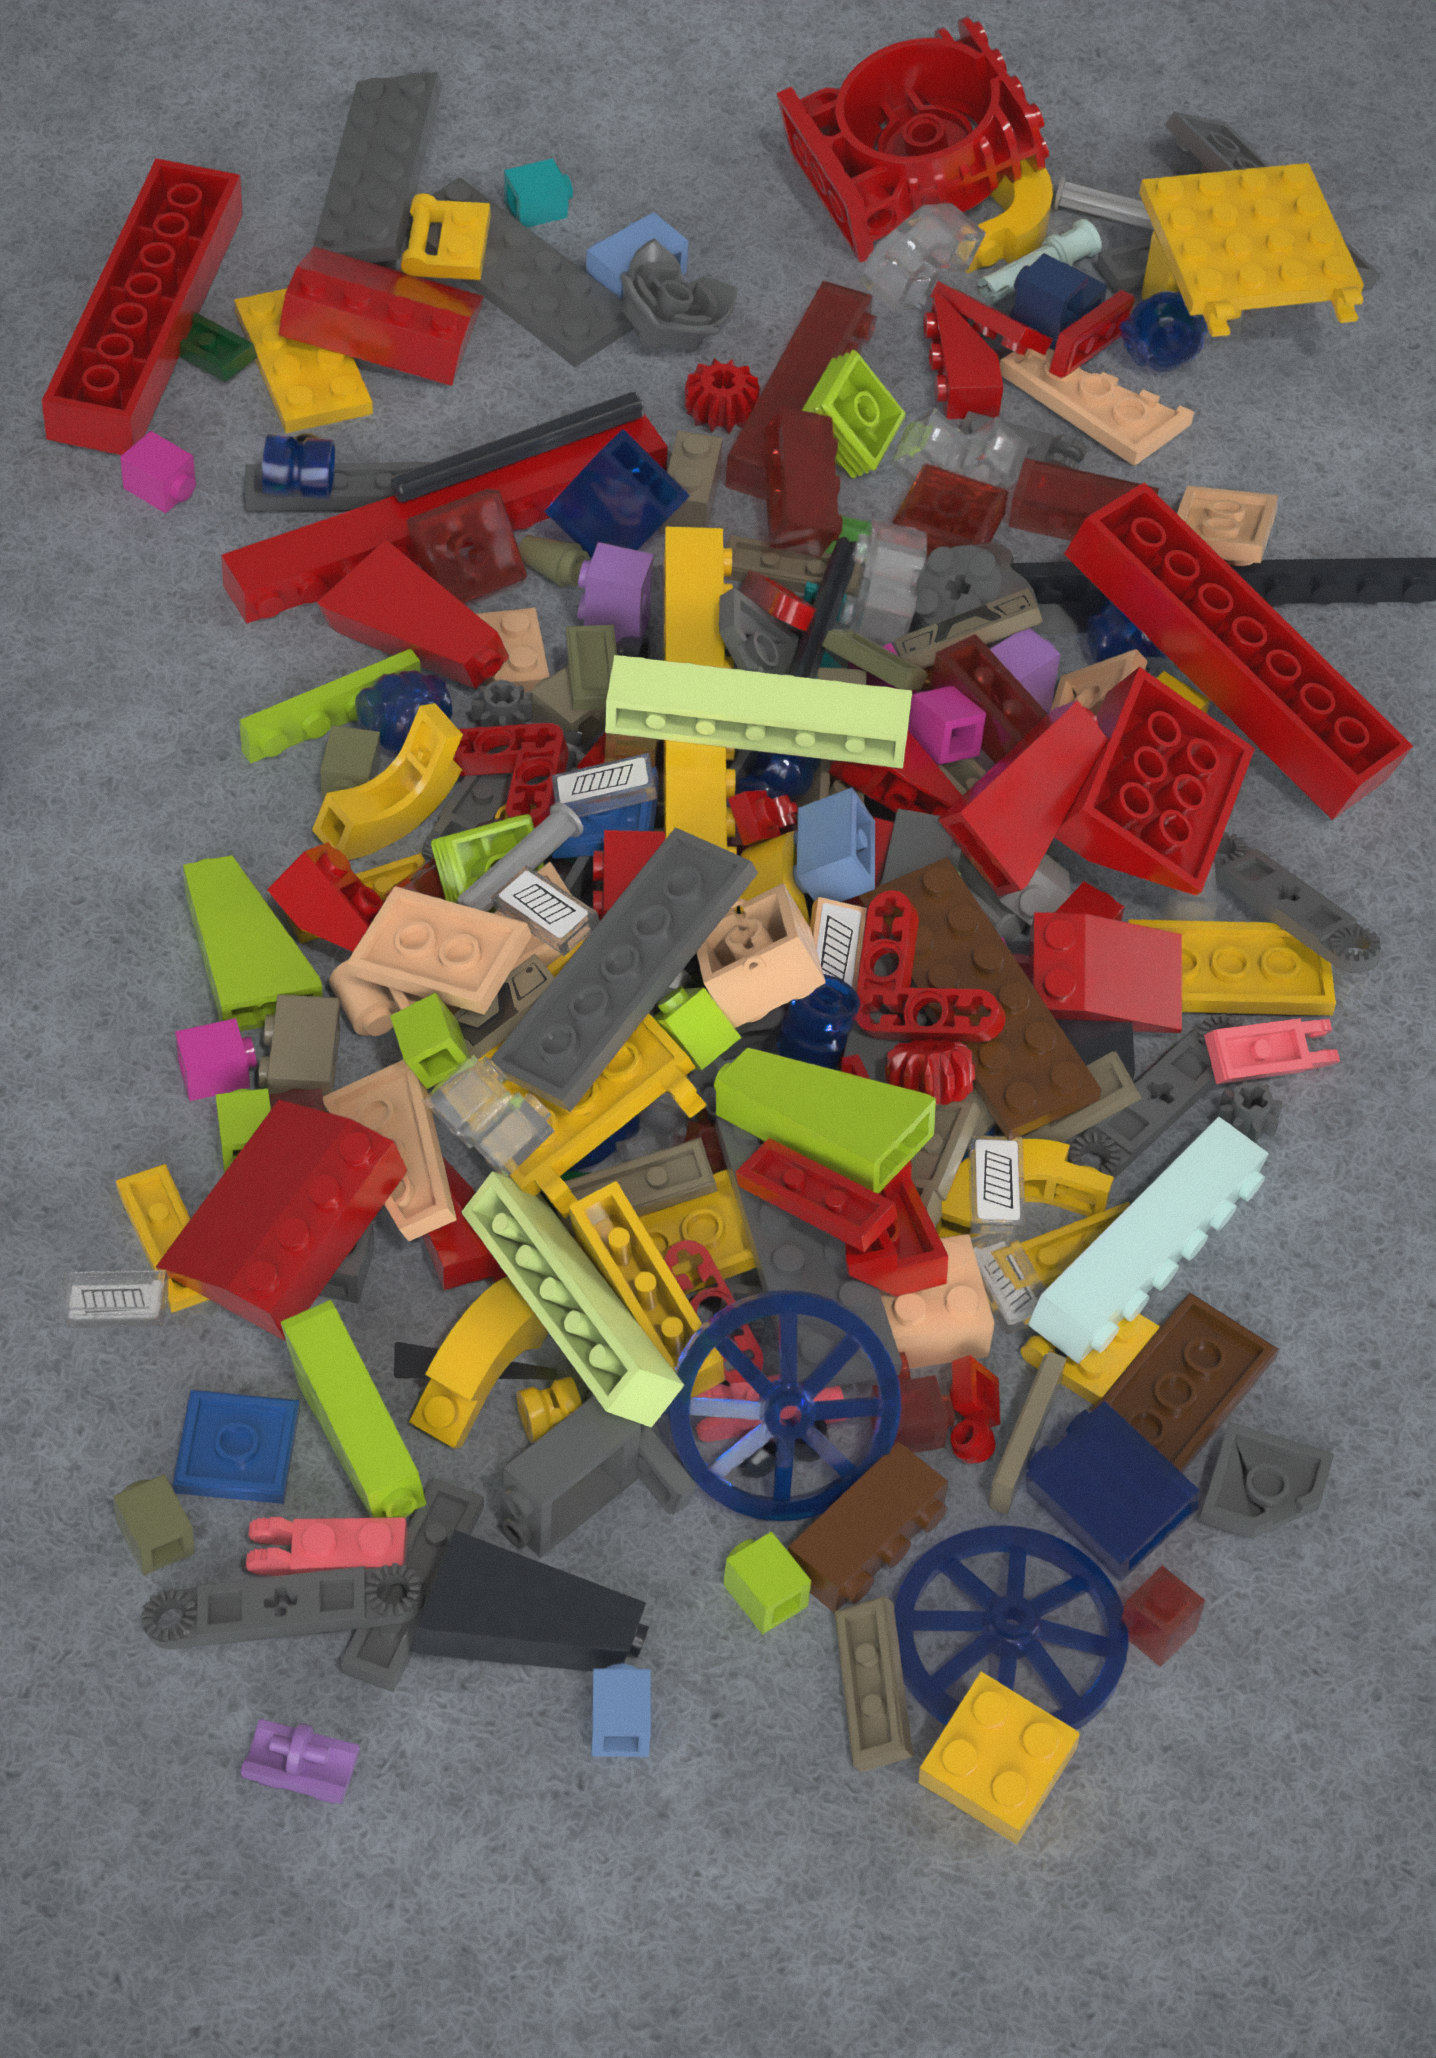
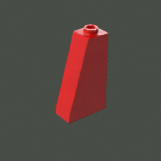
(401, 608)
(1023, 799)

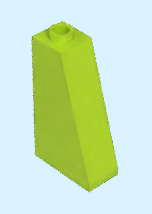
(243, 944)
(826, 1114)
(352, 1413)

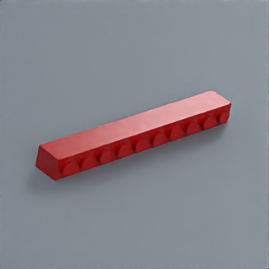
(314, 558)

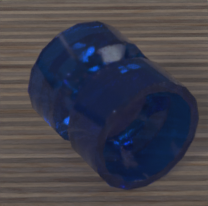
(298, 466)
(819, 1024)

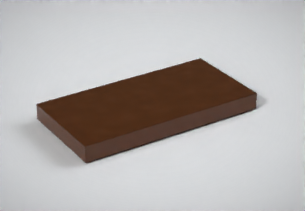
(1189, 1379)

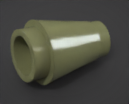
(554, 559)

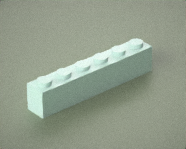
(1148, 1240)

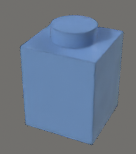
(621, 1711)

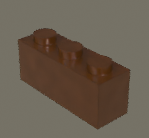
(870, 1527)

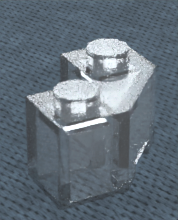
(915, 253)
(987, 454)
(888, 577)
(489, 1116)

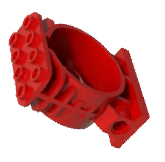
(924, 150)

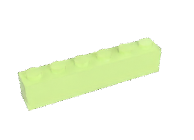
(758, 711)
(573, 1301)

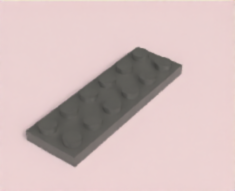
(1224, 150)
(379, 167)
(538, 284)
(623, 968)
(805, 1259)

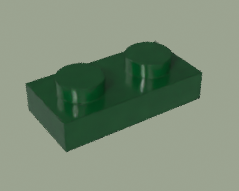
(216, 349)

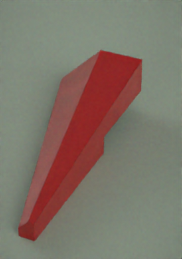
(456, 1247)
(910, 1250)

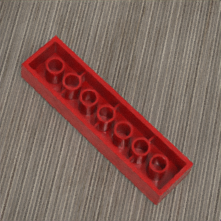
(142, 307)
(1238, 650)

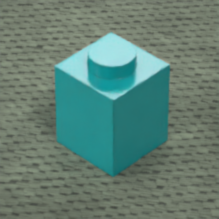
(537, 193)

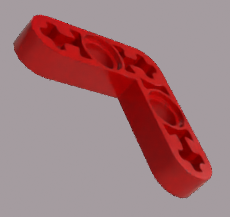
(542, 754)
(896, 991)

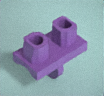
(300, 1761)

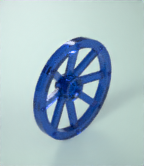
(778, 1395)
(1010, 1640)

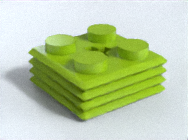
(861, 412)
(471, 853)

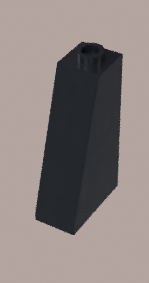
(524, 1612)

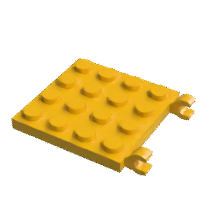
(1251, 242)
(631, 1081)

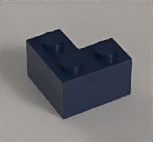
(1054, 296)

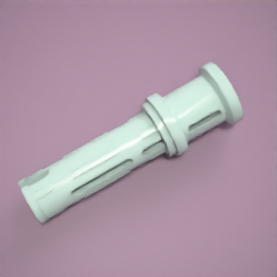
(1068, 247)

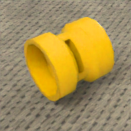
(546, 1407)

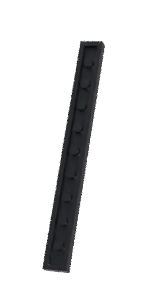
(1274, 580)

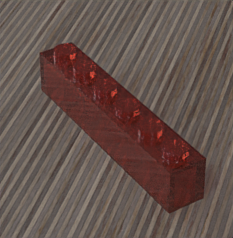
(830, 328)

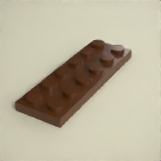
(1030, 1068)

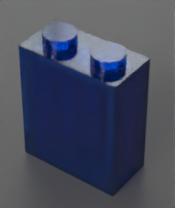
(617, 498)
(1111, 1489)

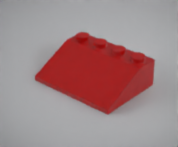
(379, 315)
(1157, 787)
(285, 1214)

